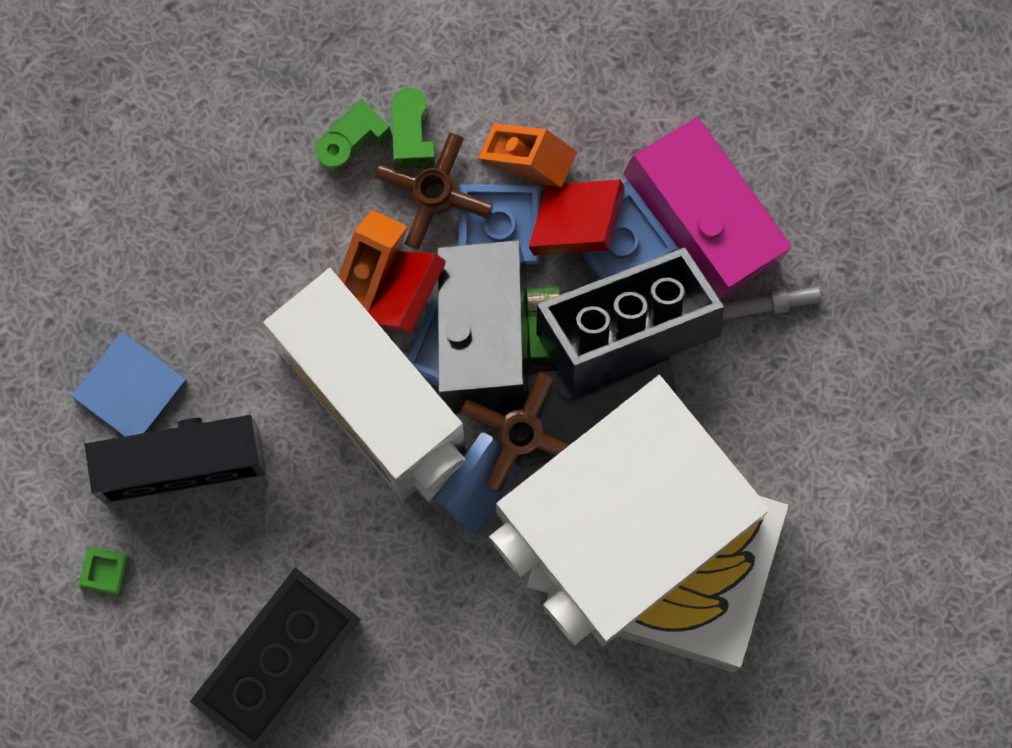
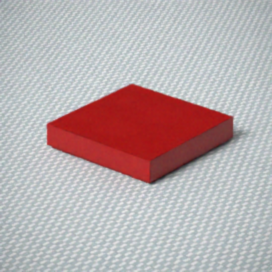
(577, 218)
(406, 290)

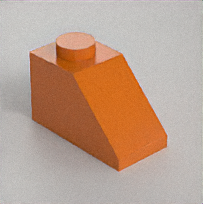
(528, 153)
(371, 256)

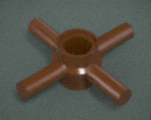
(437, 175)
(503, 423)

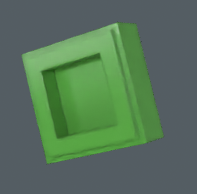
(103, 571)

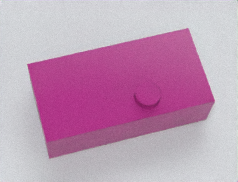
(707, 207)

